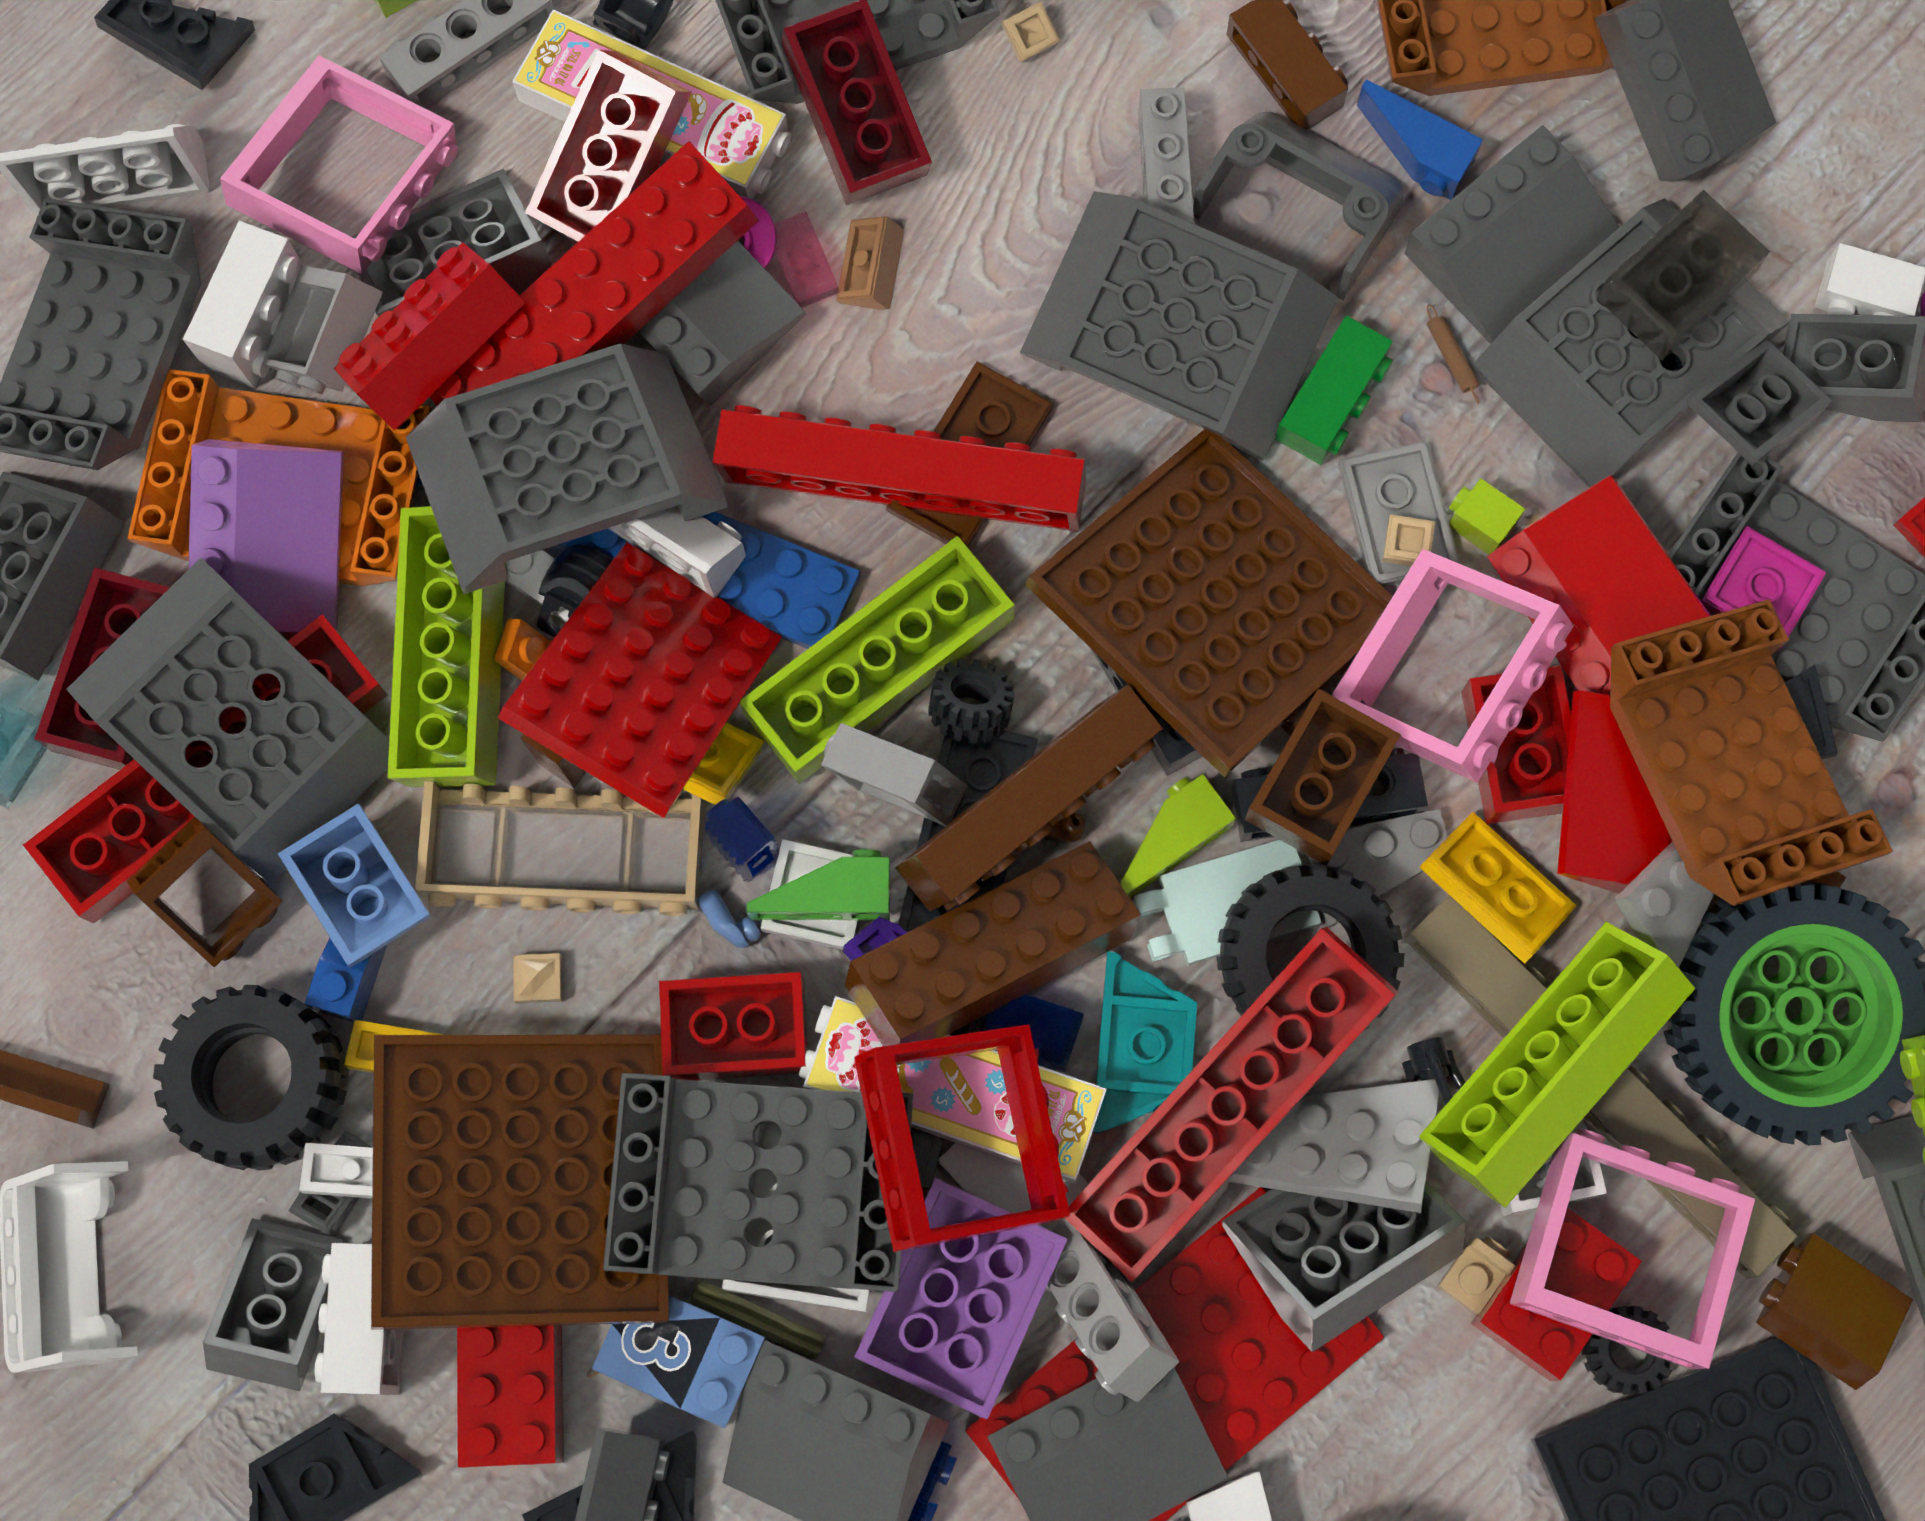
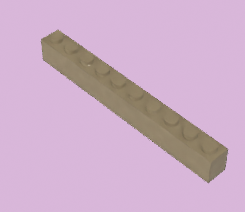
(1628, 1112)

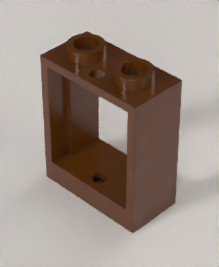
(173, 862)

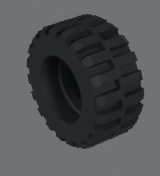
(1295, 890)
(196, 1051)

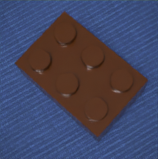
(1322, 777)

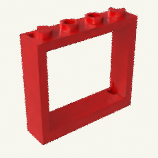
(894, 1146)

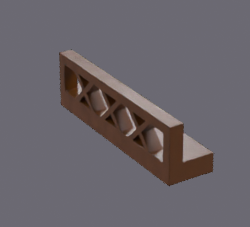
(51, 1089)

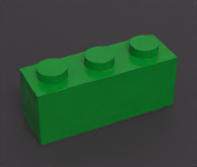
(1335, 391)

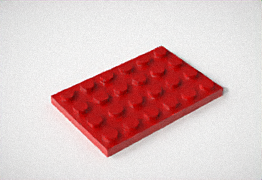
(641, 679)

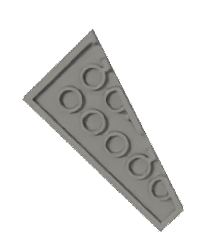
(1350, 1146)

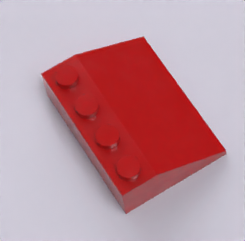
(1604, 574)
(1608, 812)

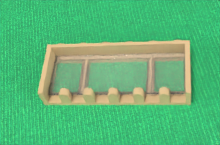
(558, 850)

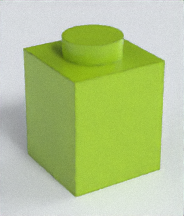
(1484, 516)

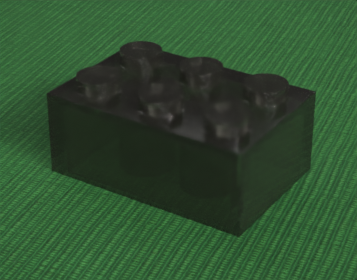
(1683, 274)

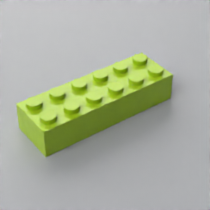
(878, 657)
(442, 666)
(1557, 1063)

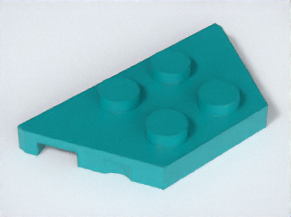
(1142, 1043)

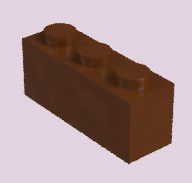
(1288, 61)

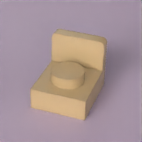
(1476, 1273)

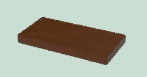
(987, 409)

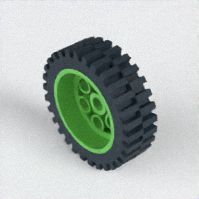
(1861, 1058)

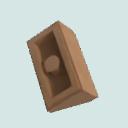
(870, 263)

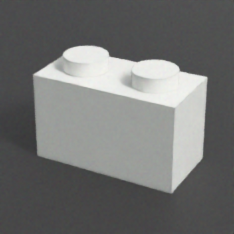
(1869, 284)

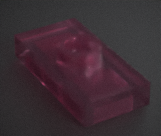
(804, 261)

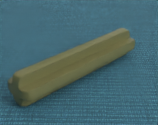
(757, 1319)

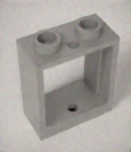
(317, 324)
(893, 774)

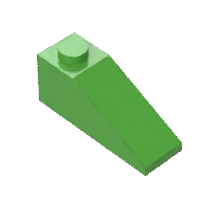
(837, 891)

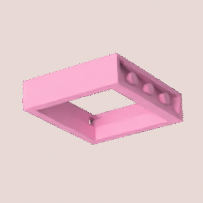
(288, 123)
(1505, 703)
(1546, 1228)

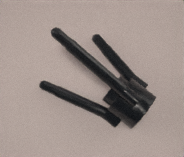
(1432, 1061)

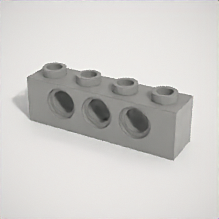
(459, 57)
(1165, 151)
(1108, 1318)

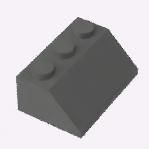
(622, 1477)

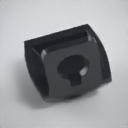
(632, 19)
(569, 582)

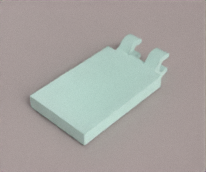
(1201, 895)

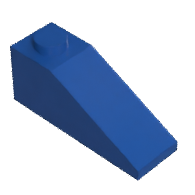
(1423, 143)
(341, 989)

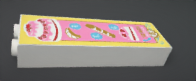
(723, 125)
(955, 1095)

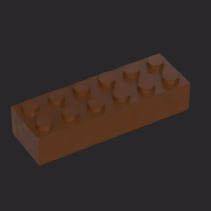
(1022, 804)
(992, 949)

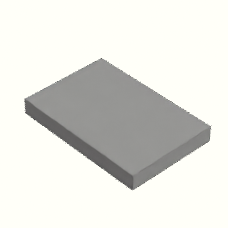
(1399, 484)

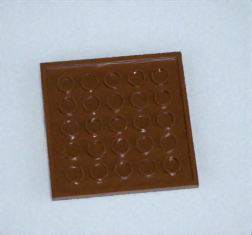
(1213, 599)
(501, 1181)

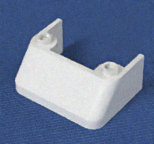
(53, 1268)

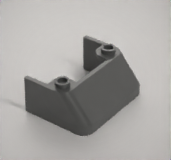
(1367, 194)

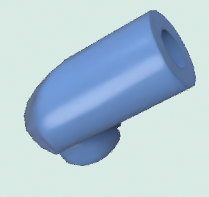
(724, 924)

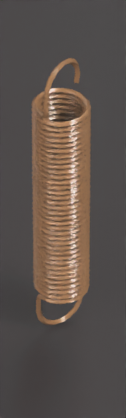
(1452, 353)

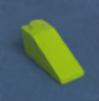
(1183, 826)

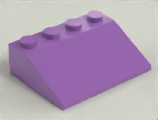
(270, 526)
(961, 1304)

